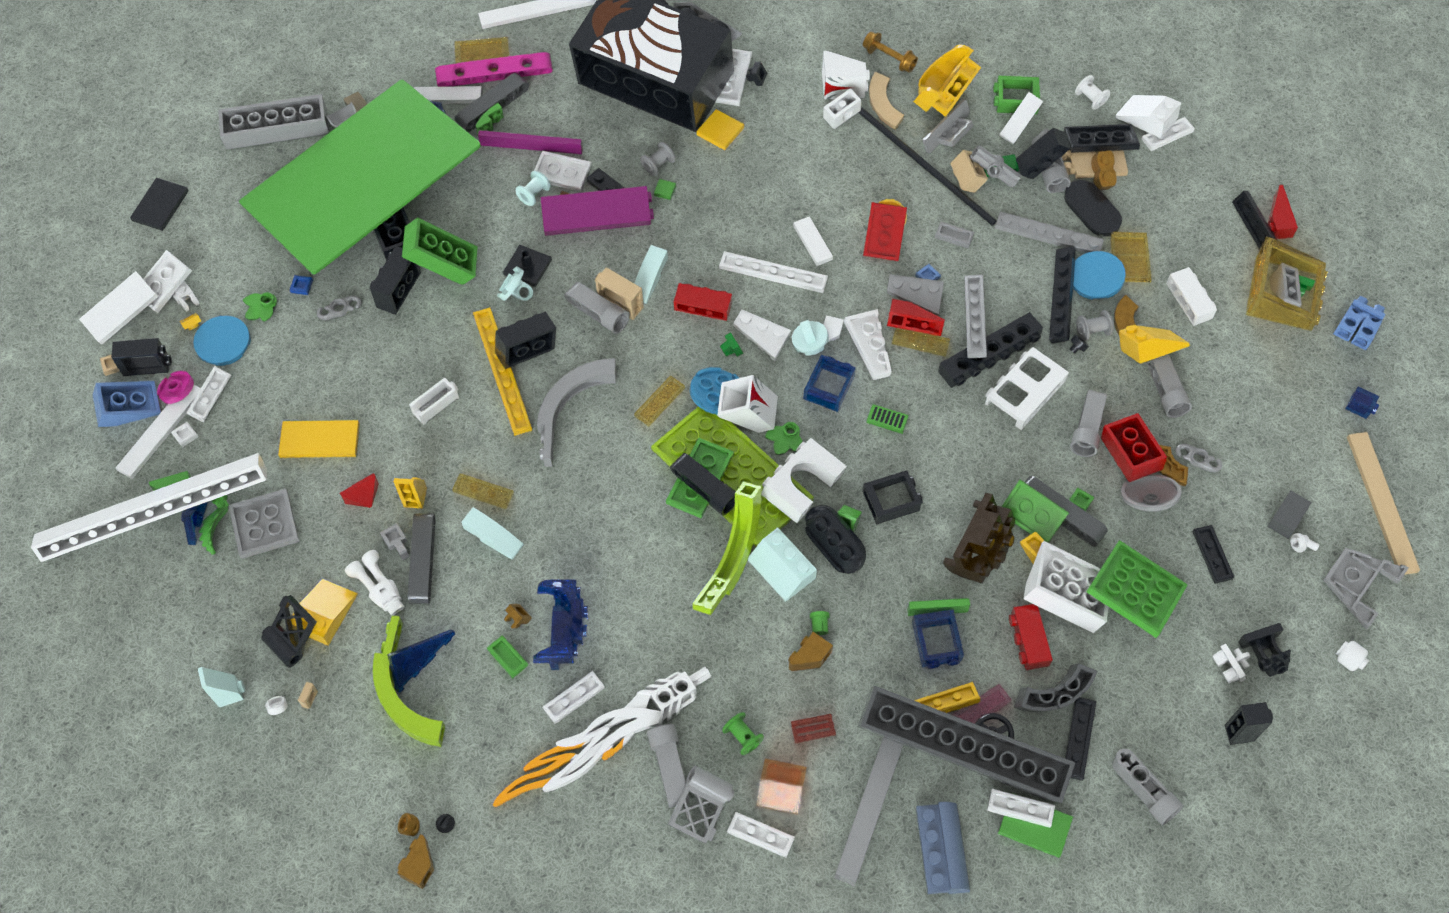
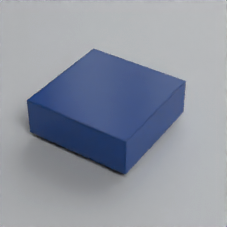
(301, 285)

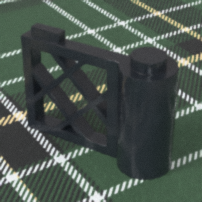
(281, 640)

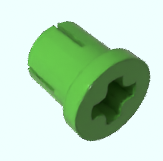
(820, 622)

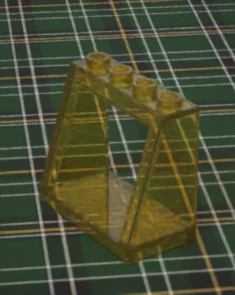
(1274, 309)

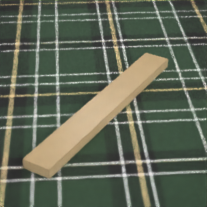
(1382, 502)

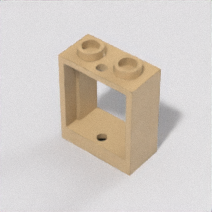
(620, 291)

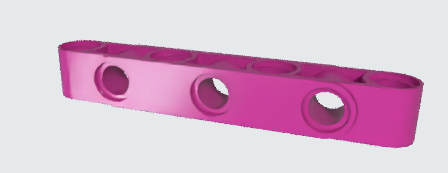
(480, 72)

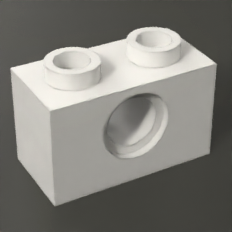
(842, 108)

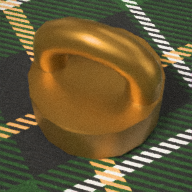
(408, 825)

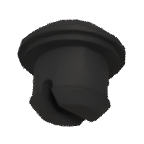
(445, 823)

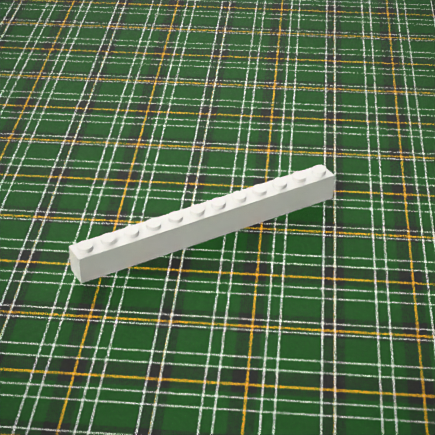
(149, 507)

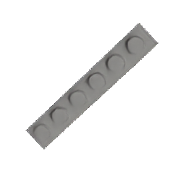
(1048, 233)
(975, 316)

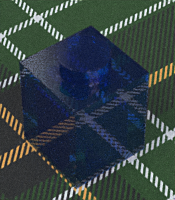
(1363, 403)

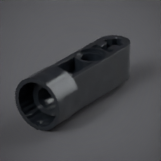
(704, 483)

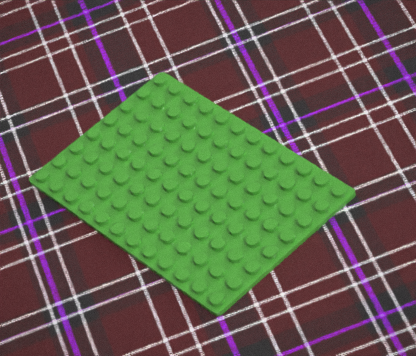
(359, 175)

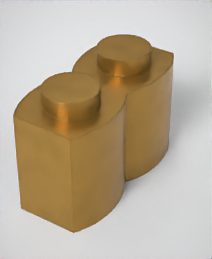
(1102, 165)

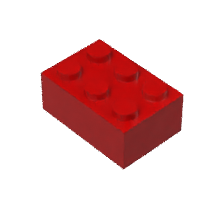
(1133, 447)

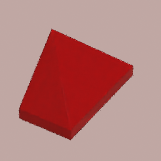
(362, 492)

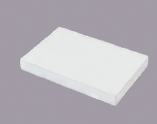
(563, 170)
(166, 278)

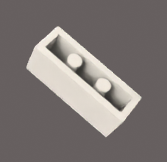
(1191, 296)

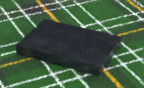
(159, 204)

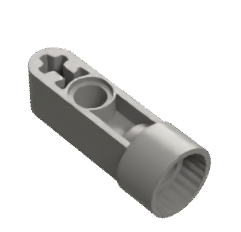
(1055, 176)
(597, 307)
(1172, 394)
(1086, 437)
(664, 741)
(1163, 804)

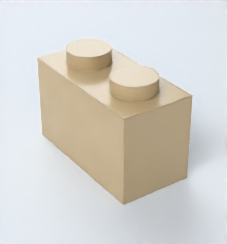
(969, 173)

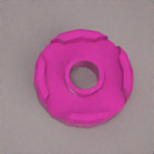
(183, 383)

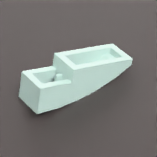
(651, 271)
(491, 533)

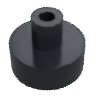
(1078, 343)

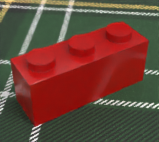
(702, 301)
(1030, 637)

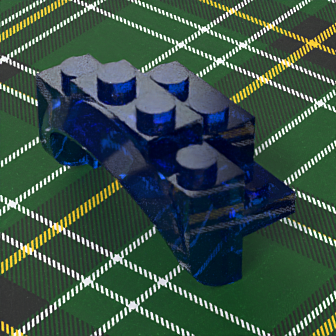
(567, 622)

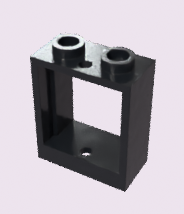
(125, 351)
(895, 512)

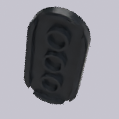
(1092, 207)
(835, 539)

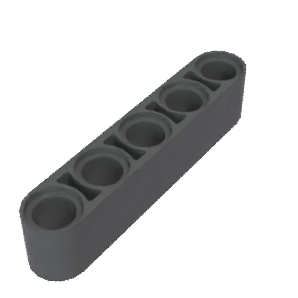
(502, 93)
(1078, 521)
(421, 558)

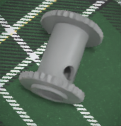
(651, 163)
(1094, 325)

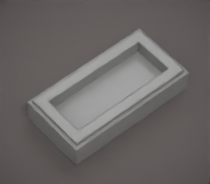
(954, 234)

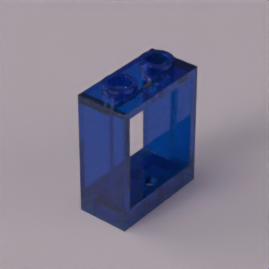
(823, 397)
(932, 620)

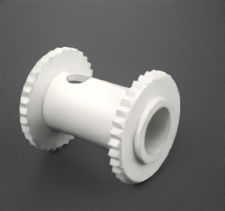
(1092, 92)

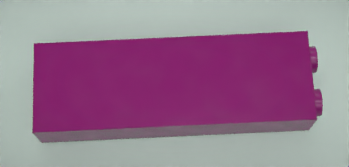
(596, 210)

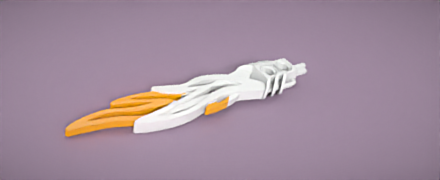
(594, 740)

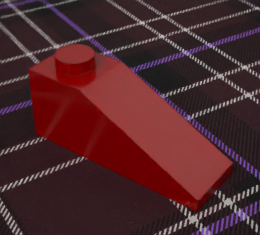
(1281, 216)
(914, 318)

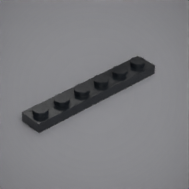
(1062, 295)

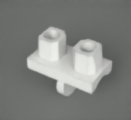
(1234, 673)

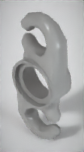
(334, 314)
(1193, 451)

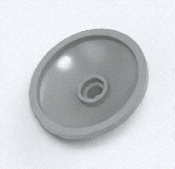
(1151, 493)

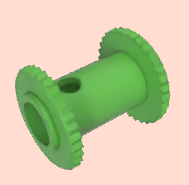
(742, 733)

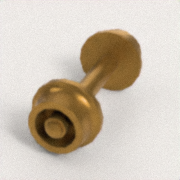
(907, 61)

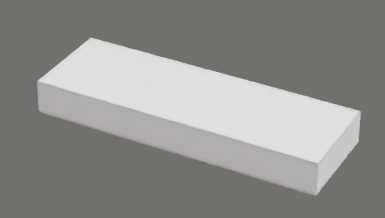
(1020, 118)
(1178, 129)
(813, 241)
(208, 394)
(573, 697)
(1021, 808)
(761, 834)

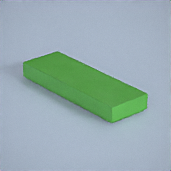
(923, 607)

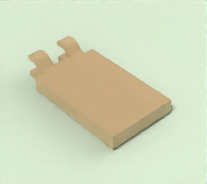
(1081, 163)

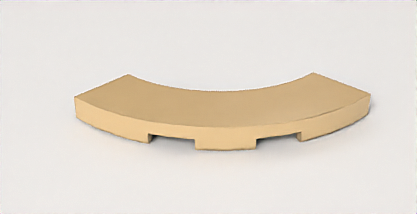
(880, 102)

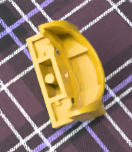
(943, 82)

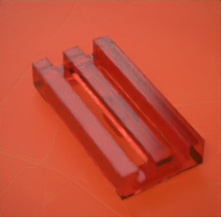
(828, 717)

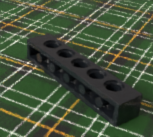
(1025, 325)

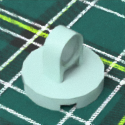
(512, 286)
(810, 337)

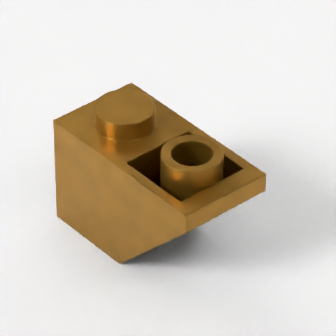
(812, 653)
(418, 864)

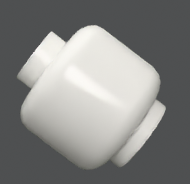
(1352, 656)

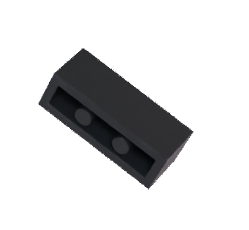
(1043, 153)
(1248, 723)

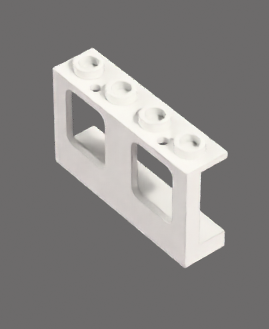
(1037, 392)

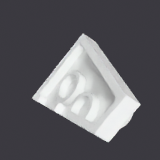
(764, 333)

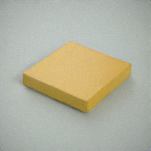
(720, 129)

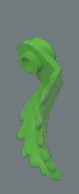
(211, 522)

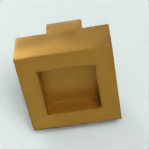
(518, 614)

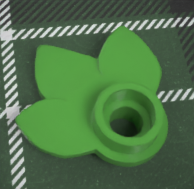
(258, 307)
(784, 440)

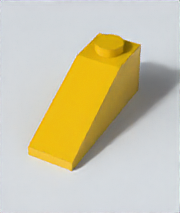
(411, 491)

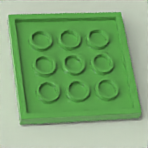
(1137, 588)

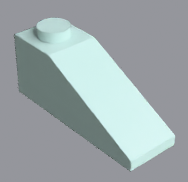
(221, 686)

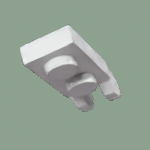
(184, 293)

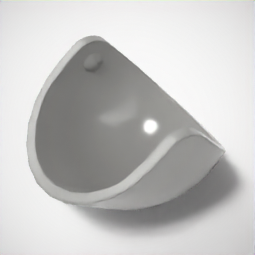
(341, 115)

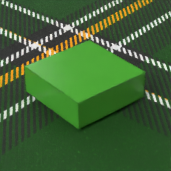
(664, 189)
(1081, 499)

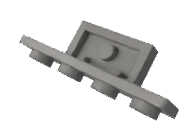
(950, 129)

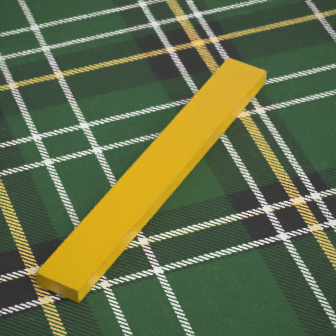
(504, 377)

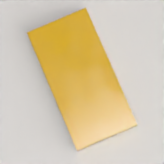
(319, 439)

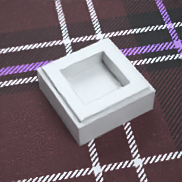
(184, 434)

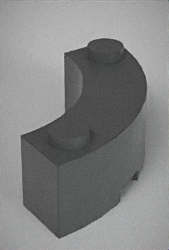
(1062, 694)

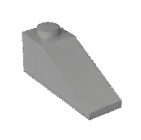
(1286, 284)

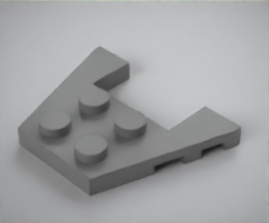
(1352, 577)

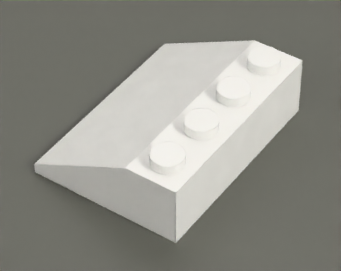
(1060, 586)

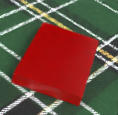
(885, 231)

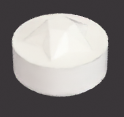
(276, 705)

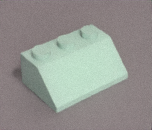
(782, 564)

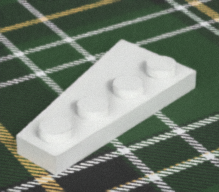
(870, 342)

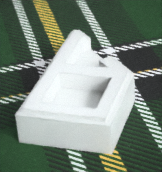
(833, 326)

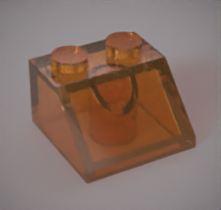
(781, 786)

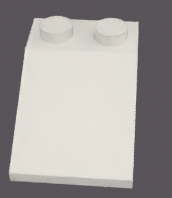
(1150, 113)

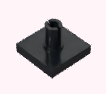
(531, 262)

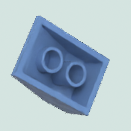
(124, 402)

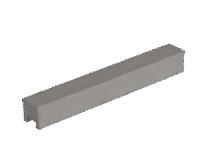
(868, 812)

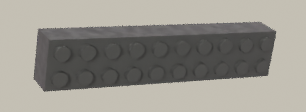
(966, 745)

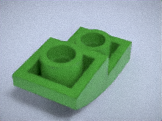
(490, 117)

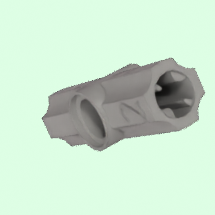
(988, 161)

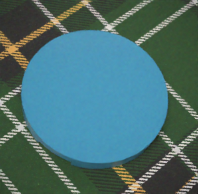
(1098, 275)
(221, 340)
(706, 387)

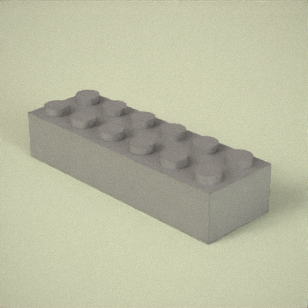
(273, 121)

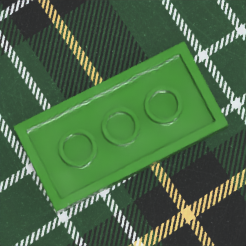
(712, 458)

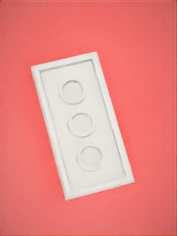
(734, 88)
(118, 308)

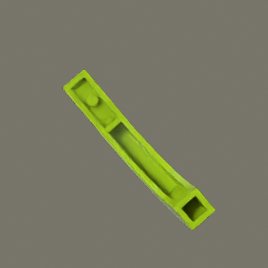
(737, 550)
(413, 724)

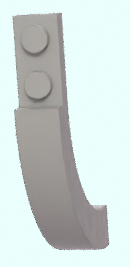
(567, 387)

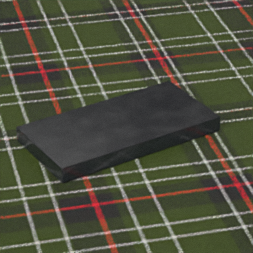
(1102, 138)

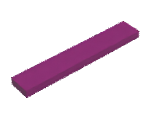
(530, 142)

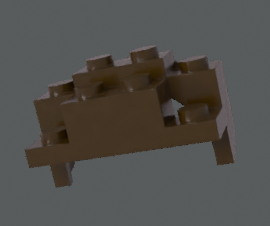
(987, 536)

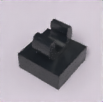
(757, 74)

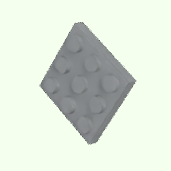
(263, 523)

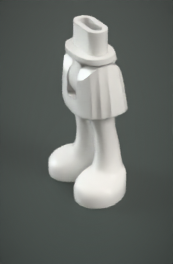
(385, 592)

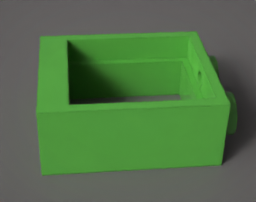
(1013, 82)

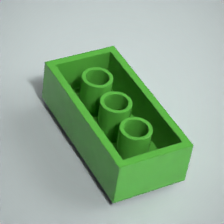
(439, 251)

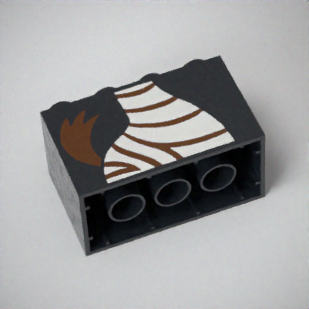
(654, 58)

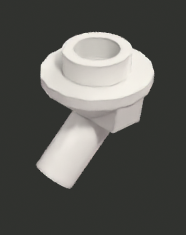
(1302, 542)

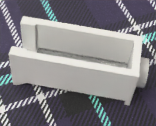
(434, 400)

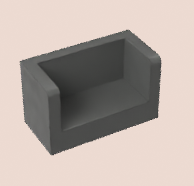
(1289, 514)

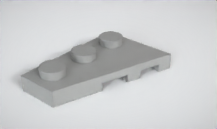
(919, 291)

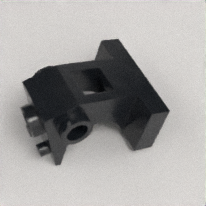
(1265, 639)

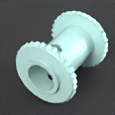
(528, 193)

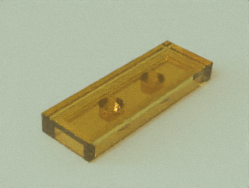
(921, 341)
(659, 401)
(482, 491)

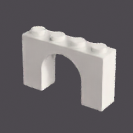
(810, 458)

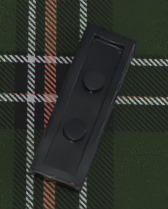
(1213, 554)

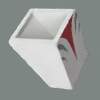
(841, 74)
(748, 404)

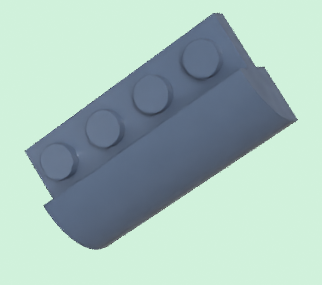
(942, 848)

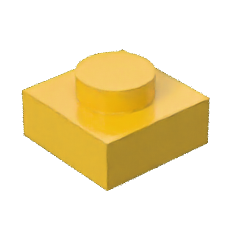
(190, 322)

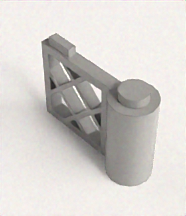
(708, 788)

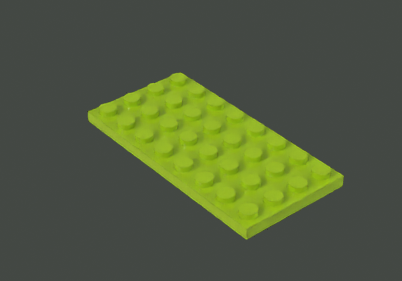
(747, 465)

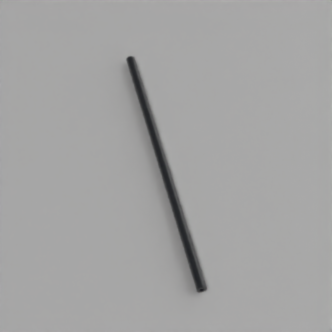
(928, 167)

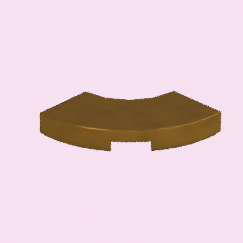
(1124, 313)
(1173, 468)

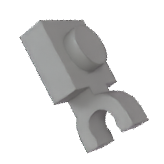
(395, 538)

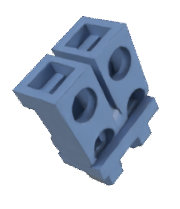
(1366, 318)

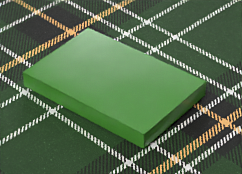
(1035, 511)
(1040, 837)

